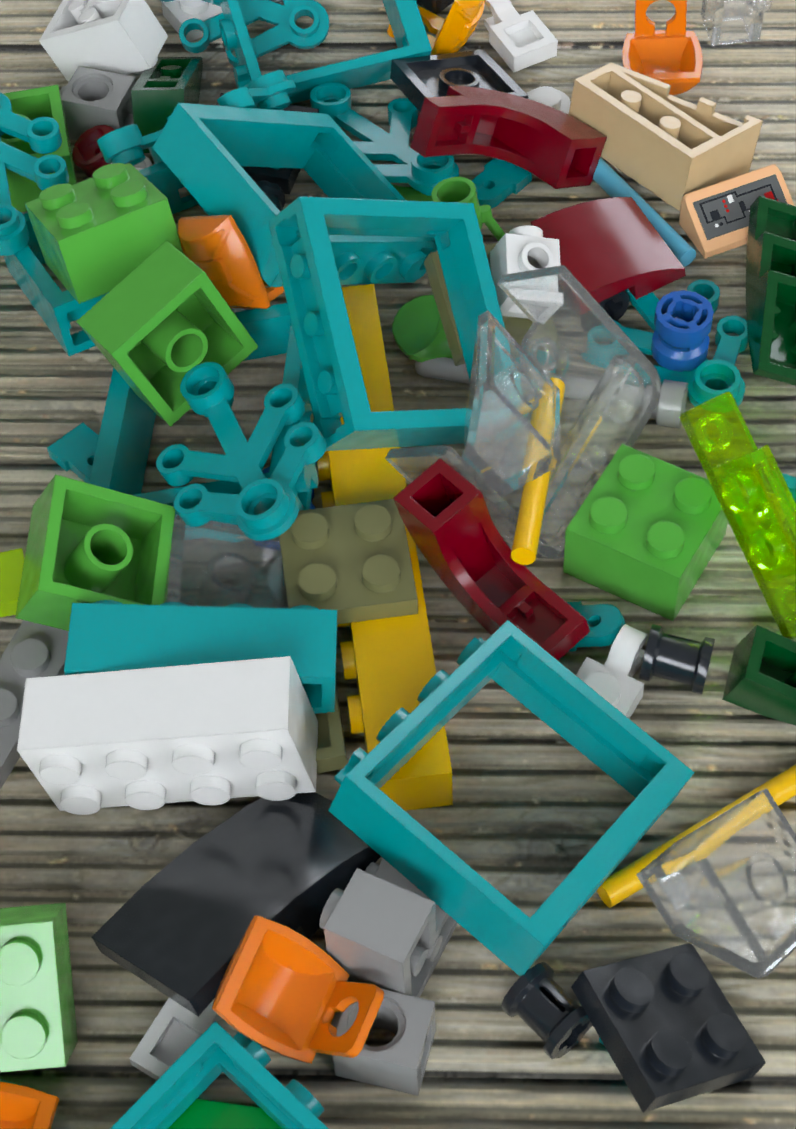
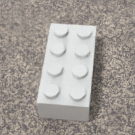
(170, 735)

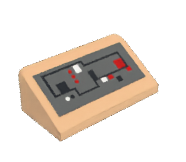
(719, 214)

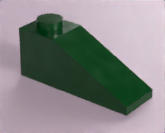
(162, 88)

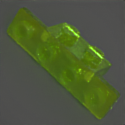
(752, 500)

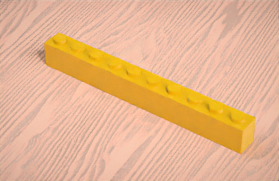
(392, 654)

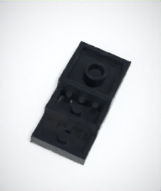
(261, 862)

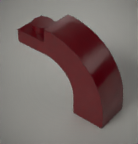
(510, 129)
(475, 563)

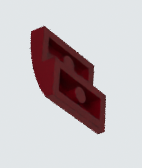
(611, 247)

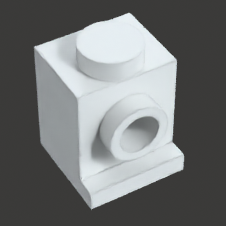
(519, 252)

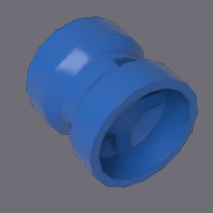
(681, 330)

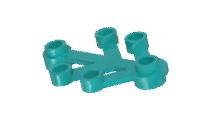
(282, 34)
(265, 92)
(377, 144)
(13, 226)
(711, 376)
(265, 504)

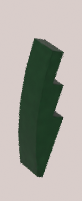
(772, 289)

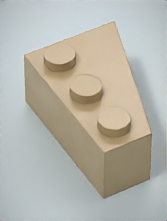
(659, 137)

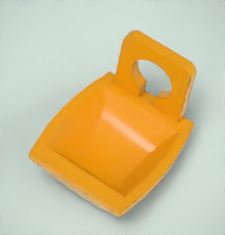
(455, 29)

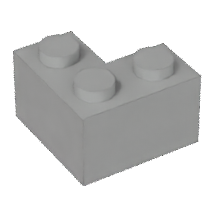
(385, 930)

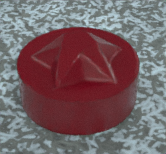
(86, 151)

